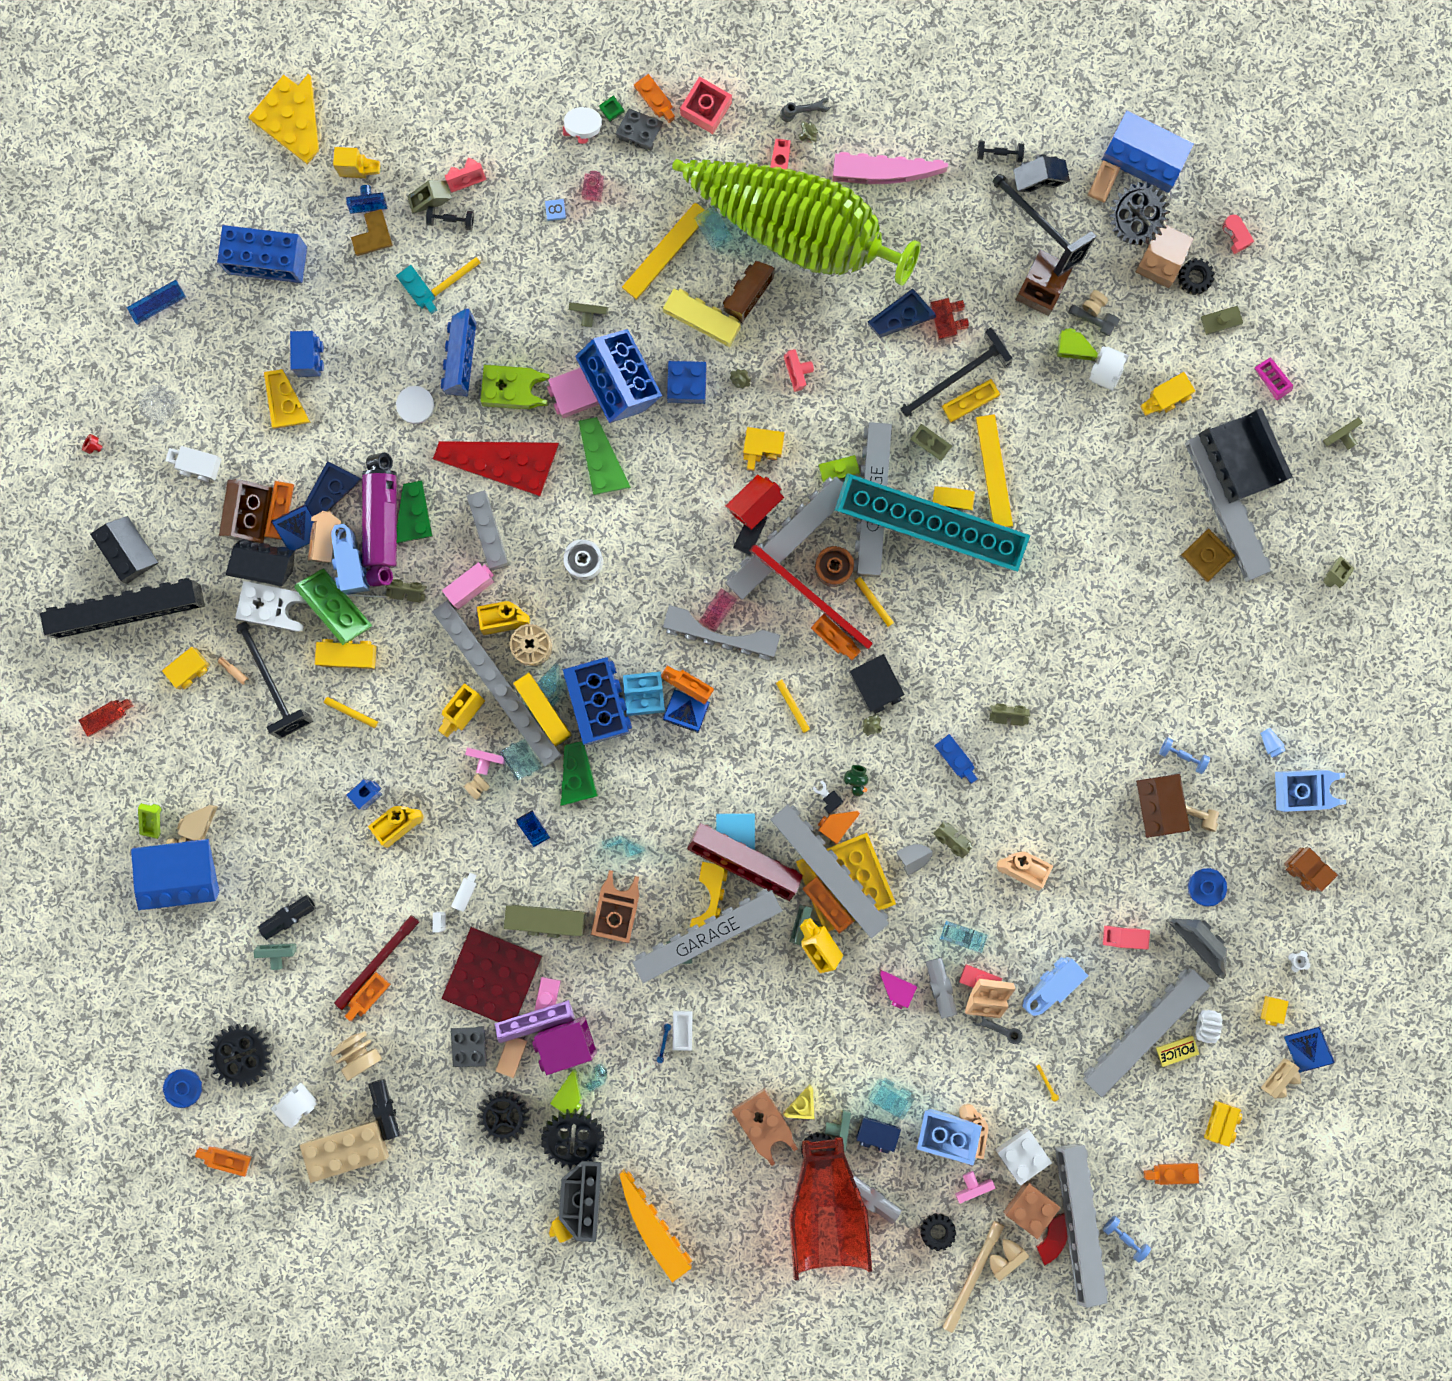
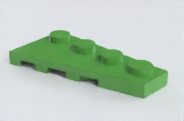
(602, 463)

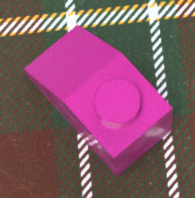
(897, 989)

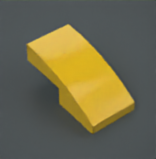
(954, 498)

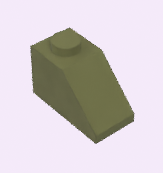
(431, 193)

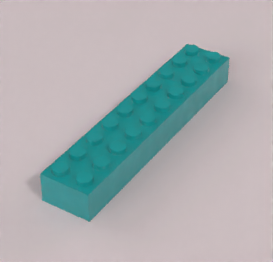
(932, 522)

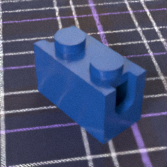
(365, 794)

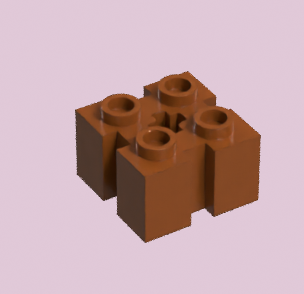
(1310, 869)

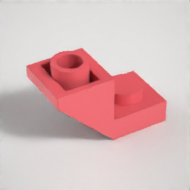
(1126, 937)

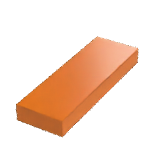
(279, 506)
(828, 905)

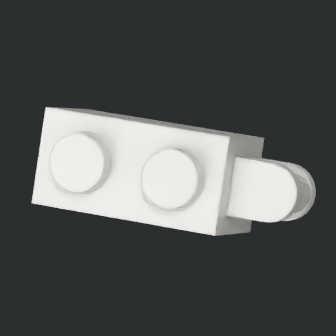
(194, 462)

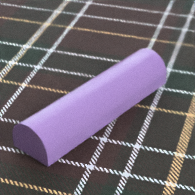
(534, 1021)

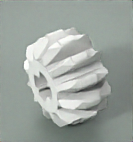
(1208, 1026)

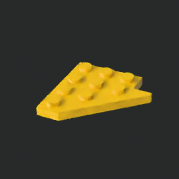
(290, 117)

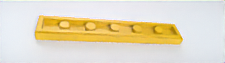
(663, 253)
(994, 470)

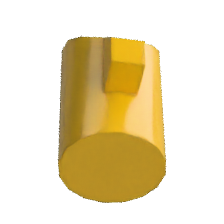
(559, 1230)

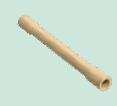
(955, 1314)

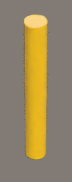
(456, 276)
(874, 602)
(792, 705)
(350, 712)

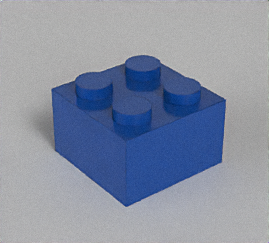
(305, 354)
(686, 382)

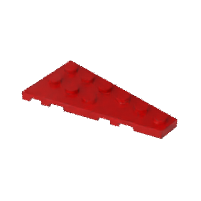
(510, 463)

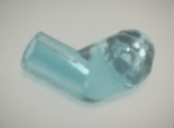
(600, 1078)

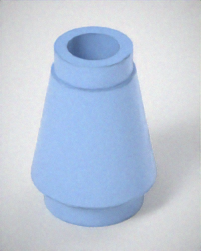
(1272, 743)

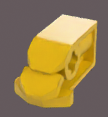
(493, 617)
(389, 829)

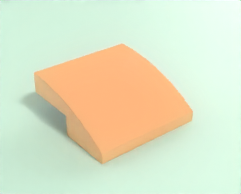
(989, 998)

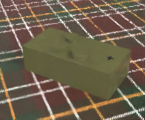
(544, 920)

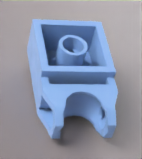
(348, 562)
(1313, 792)
(1055, 985)

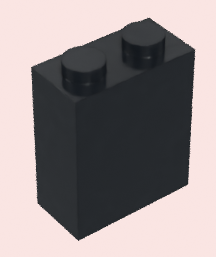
(877, 684)

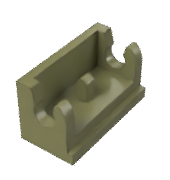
(931, 442)

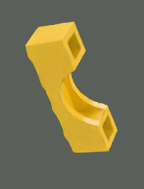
(712, 877)

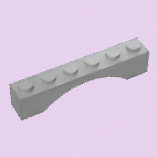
(760, 642)

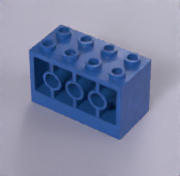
(262, 254)
(618, 375)
(584, 698)

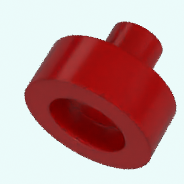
(91, 444)

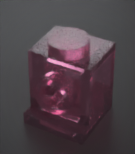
(595, 192)

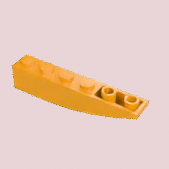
(654, 1232)

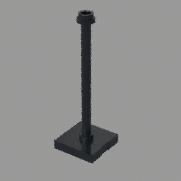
(1073, 253)
(996, 349)
(289, 722)

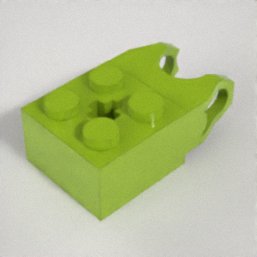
(518, 387)

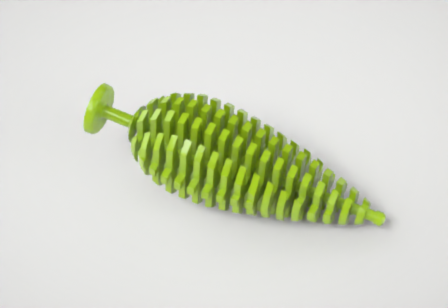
(798, 216)

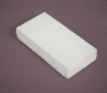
(439, 921)
(682, 1030)

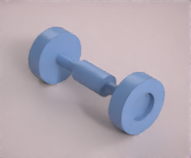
(1202, 764)
(1141, 1253)

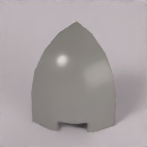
(914, 857)

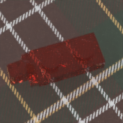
(104, 716)

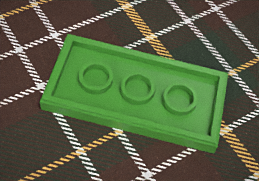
(333, 606)

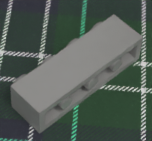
(488, 530)

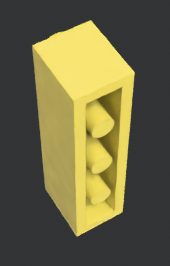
(701, 317)

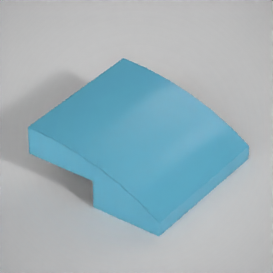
(643, 693)
(738, 827)

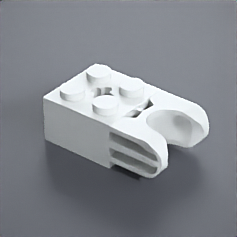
(275, 608)

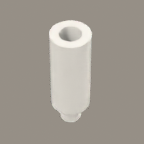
(464, 892)

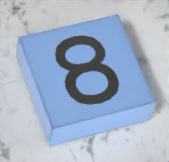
(555, 209)

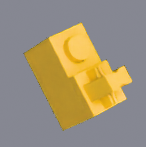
(352, 164)
(762, 442)

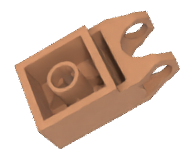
(617, 903)
(766, 1131)

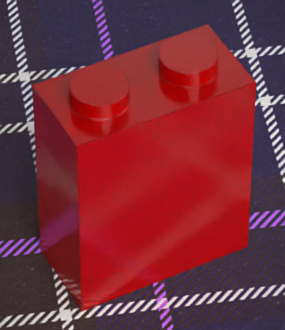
(755, 501)

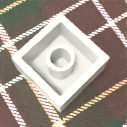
(1023, 1156)

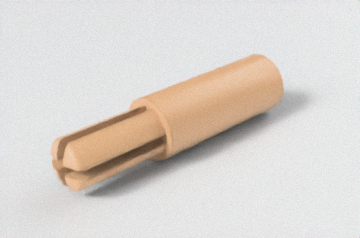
(233, 670)

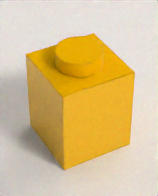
(1274, 1011)

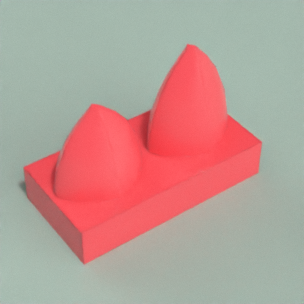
(465, 177)

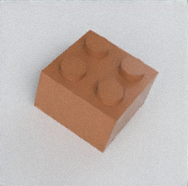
(1031, 1209)

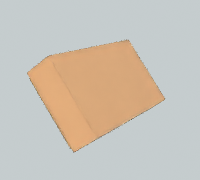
(1103, 181)
(511, 1057)

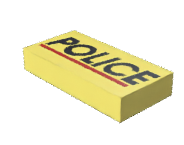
(1177, 1051)

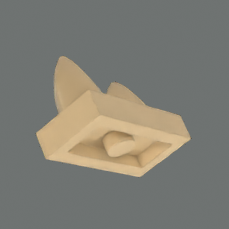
(1284, 1073)
(1015, 1256)

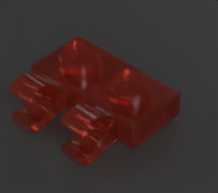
(944, 320)

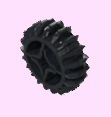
(510, 1123)

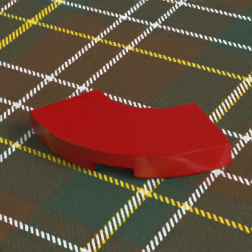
(1054, 1241)

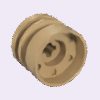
(542, 643)
(355, 1055)

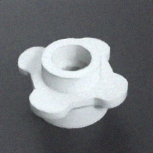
(1304, 961)

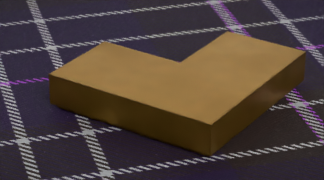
(376, 238)

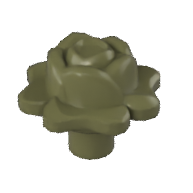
(808, 131)
(740, 378)
(872, 725)

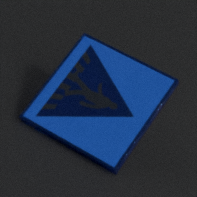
(295, 527)
(685, 711)
(1309, 1049)

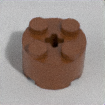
(836, 556)

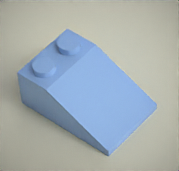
(949, 1136)

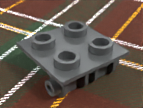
(639, 129)
(469, 1047)

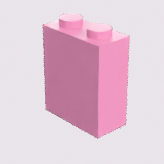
(571, 393)
(469, 585)

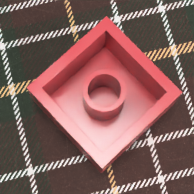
(706, 105)

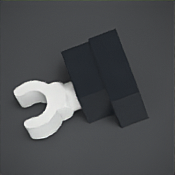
(832, 800)

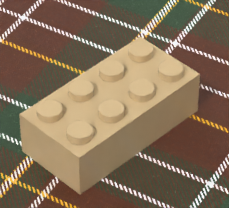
(344, 1151)

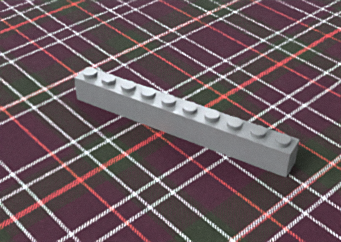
(497, 683)

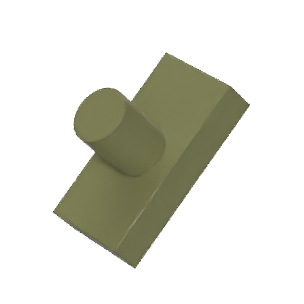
(588, 312)
(1221, 320)
(1344, 435)
(1338, 573)

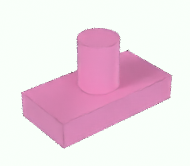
(484, 759)
(547, 993)
(973, 1187)

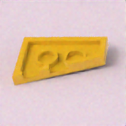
(282, 401)

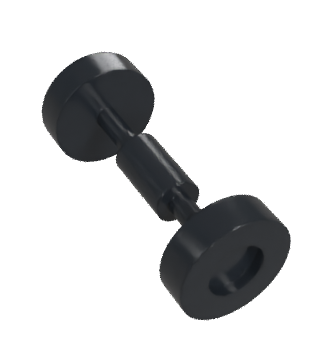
(1000, 151)
(430, 215)

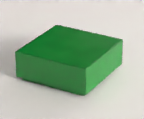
(611, 108)

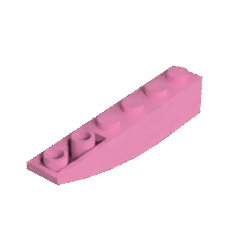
(883, 170)

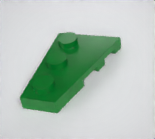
(413, 514)

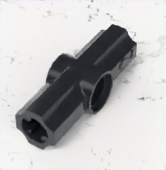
(286, 917)
(383, 1109)

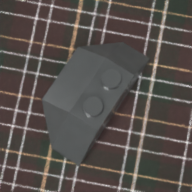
(1203, 942)
(581, 1200)

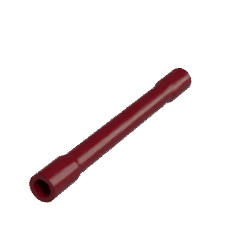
(406, 928)

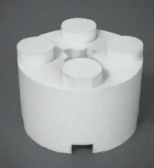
(1109, 368)
(586, 549)
(293, 1105)

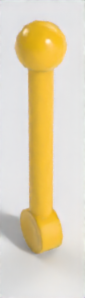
(1054, 1097)

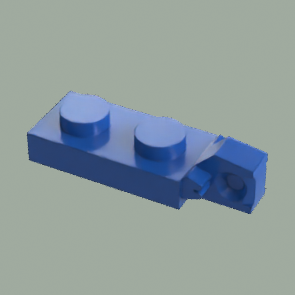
(956, 758)

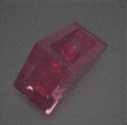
(718, 610)

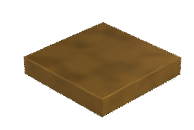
(1208, 555)

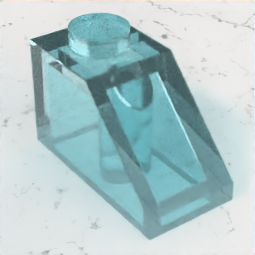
(551, 684)

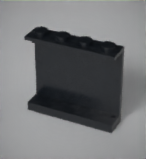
(1245, 456)

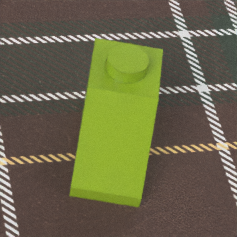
(1075, 346)
(568, 1095)

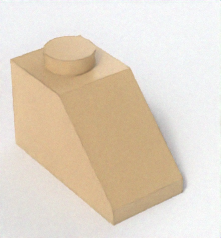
(197, 823)

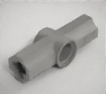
(941, 988)
(877, 1202)

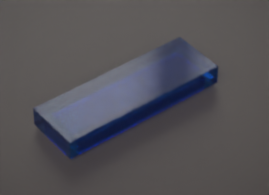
(156, 302)

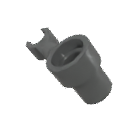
(788, 116)
(1107, 324)
(1002, 1030)

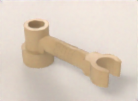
(1209, 819)

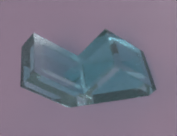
(631, 848)
(963, 936)

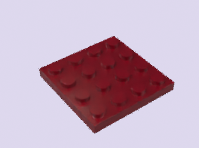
(491, 976)

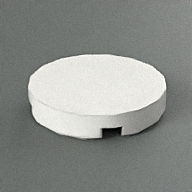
(582, 122)
(415, 404)

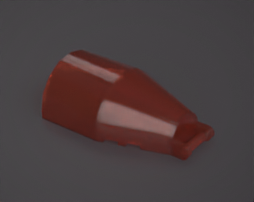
(827, 1212)

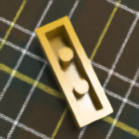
(346, 656)

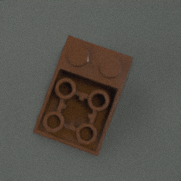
(1042, 285)

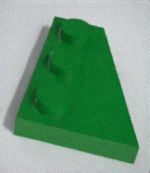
(577, 775)

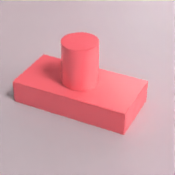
(797, 369)
(971, 975)

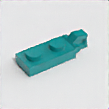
(417, 288)

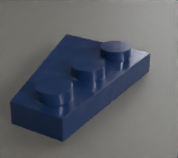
(901, 314)
(330, 488)

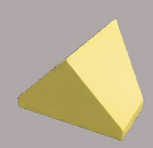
(802, 1106)

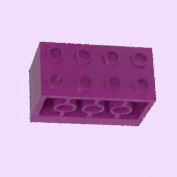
(564, 1046)

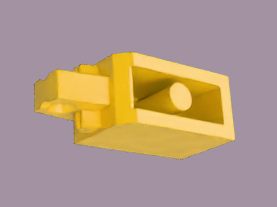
(1168, 394)
(460, 710)
(820, 947)

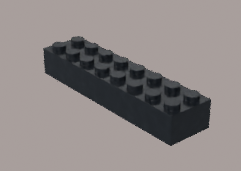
(122, 609)

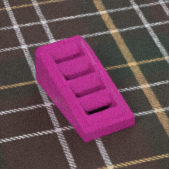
(1279, 375)

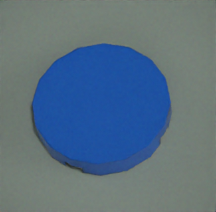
(1203, 891)
(182, 1088)

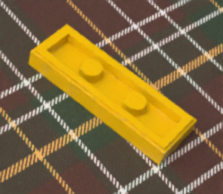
(970, 400)

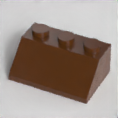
(749, 290)
(245, 511)
(1163, 805)

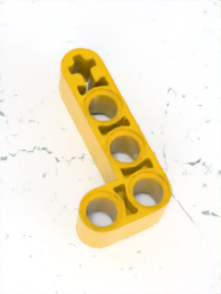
(542, 709)

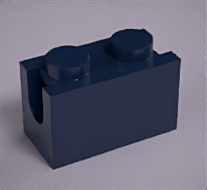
(878, 1134)

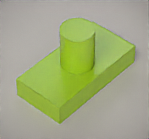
(839, 468)
(149, 820)

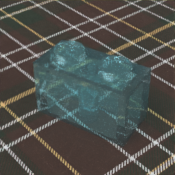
(713, 228)
(890, 1098)

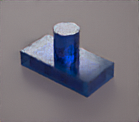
(366, 201)
(532, 828)

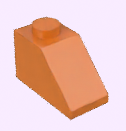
(837, 825)

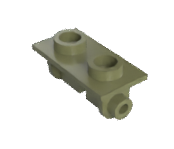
(413, 590)
(1018, 715)
(946, 835)

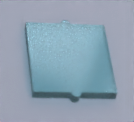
(520, 759)

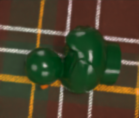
(857, 778)

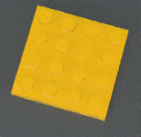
(864, 866)

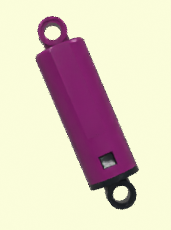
(379, 519)

